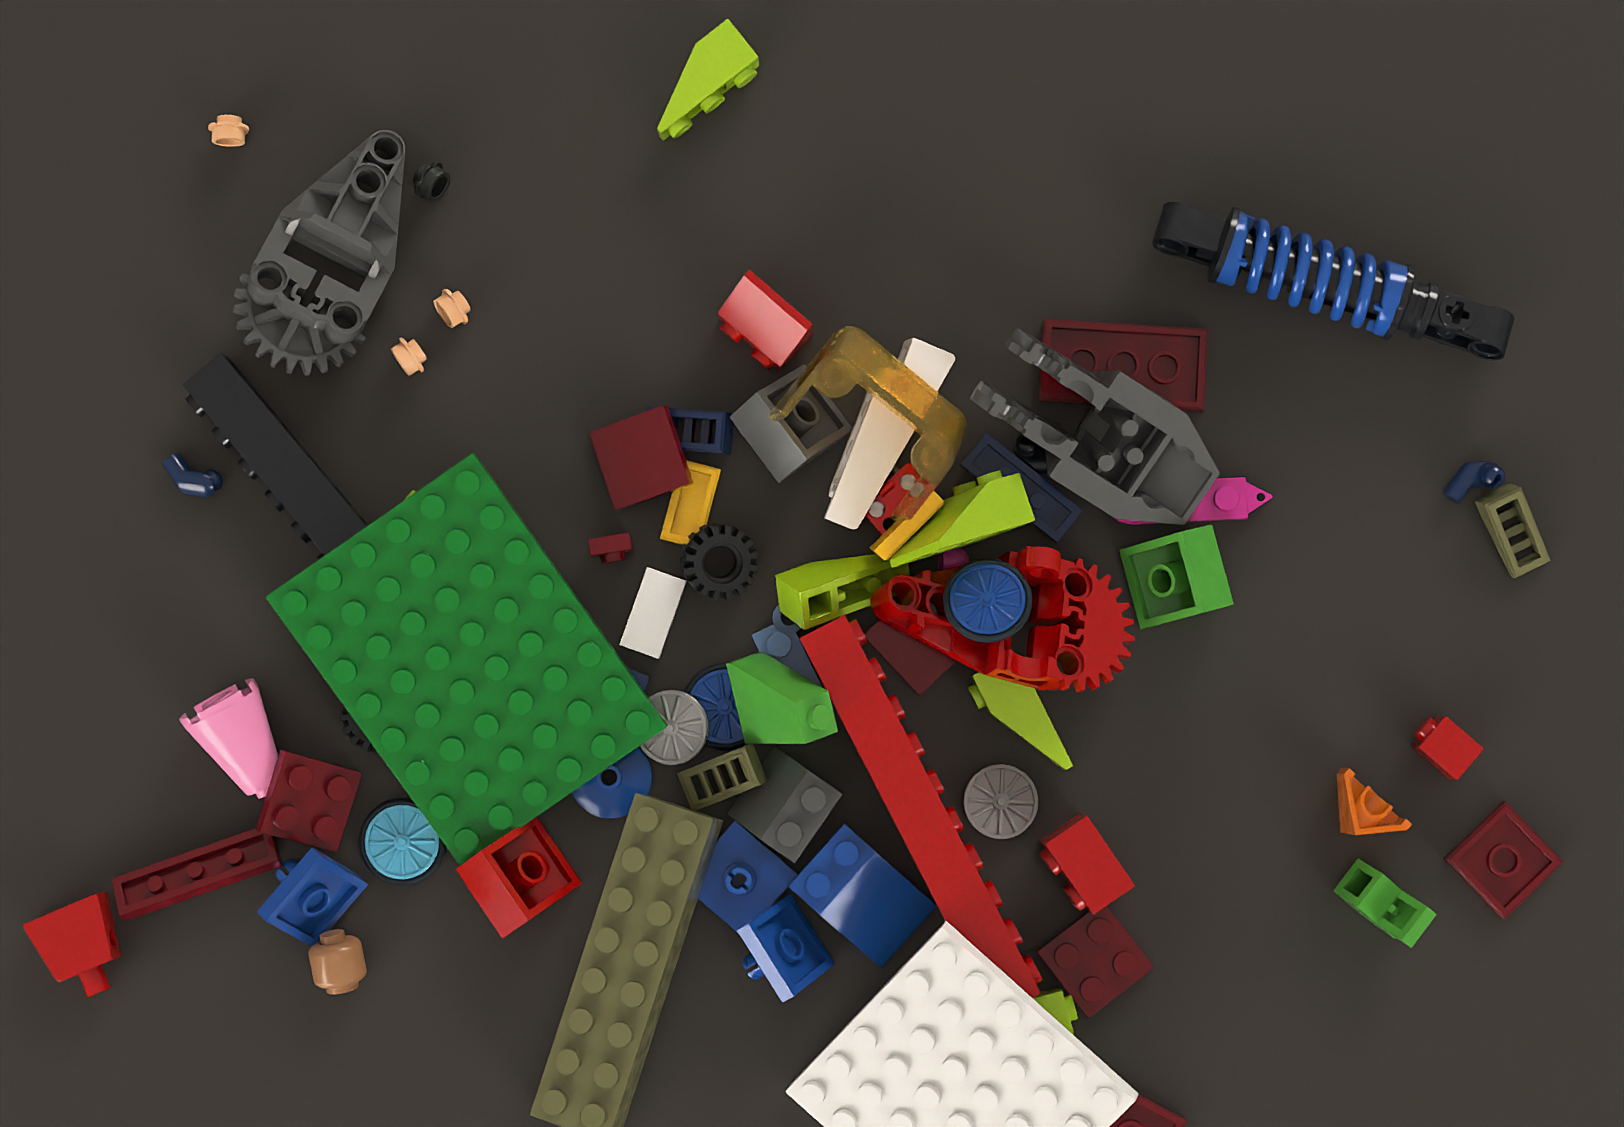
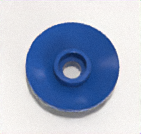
(615, 800)

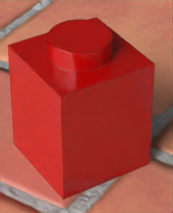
(1446, 746)

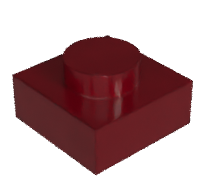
(611, 547)

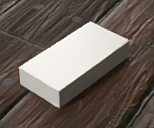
(653, 612)

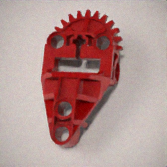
(1083, 642)

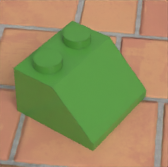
(1176, 576)

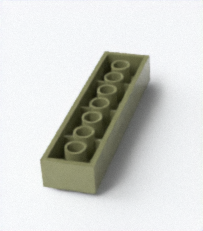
(626, 965)

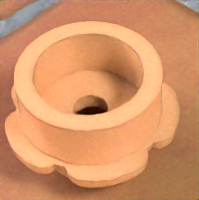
(228, 131)
(452, 308)
(409, 356)

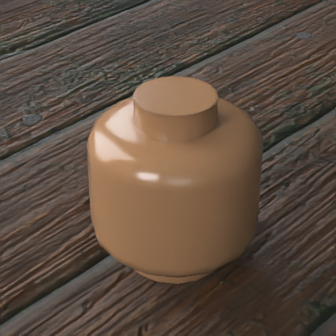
(337, 962)

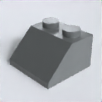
(797, 439)
(786, 807)

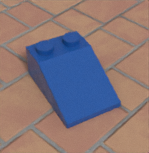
(862, 895)

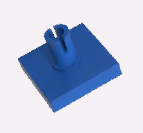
(743, 877)
(311, 896)
(784, 948)

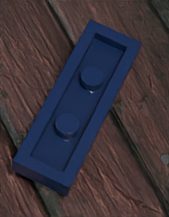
(1050, 507)

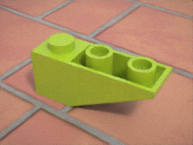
(712, 69)

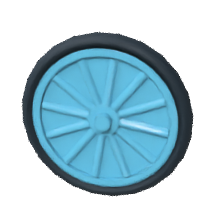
(400, 843)

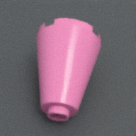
(237, 736)

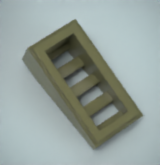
(1492, 519)
(751, 767)

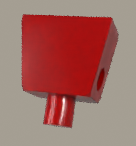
(78, 941)

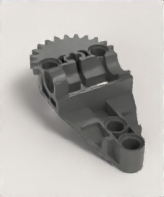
(343, 226)

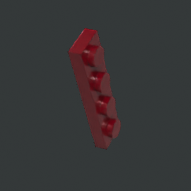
(195, 873)

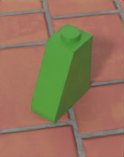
(778, 702)

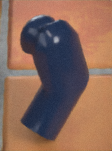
(1473, 475)
(192, 482)

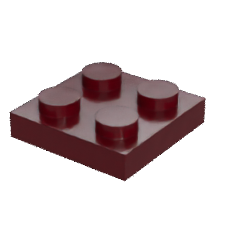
(308, 801)
(1095, 960)

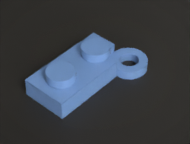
(784, 645)

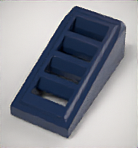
(723, 431)

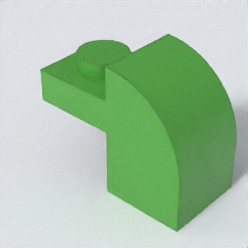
(1384, 903)

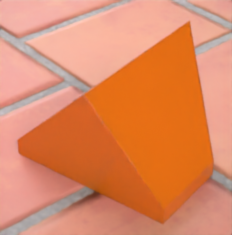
(1363, 810)

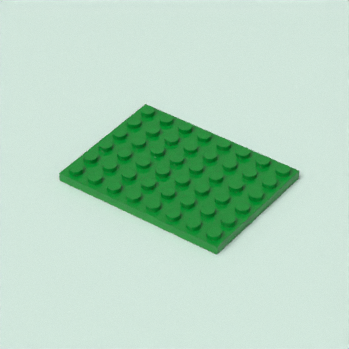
(467, 659)

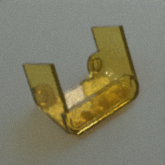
(856, 358)

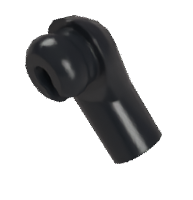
(1031, 454)

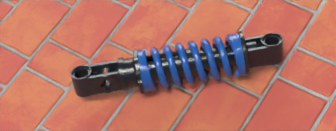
(1379, 293)

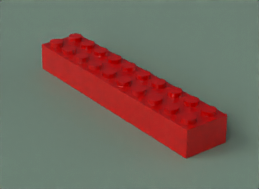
(913, 797)

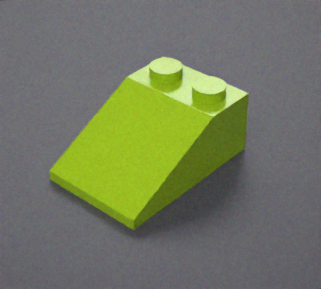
(970, 517)

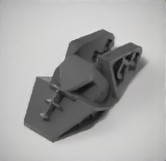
(1130, 451)

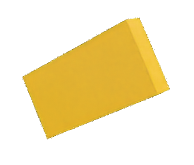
(691, 505)
(902, 531)

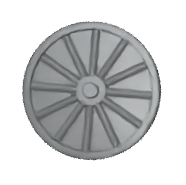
(685, 729)
(1000, 801)

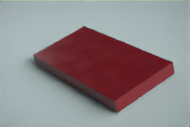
(1158, 357)

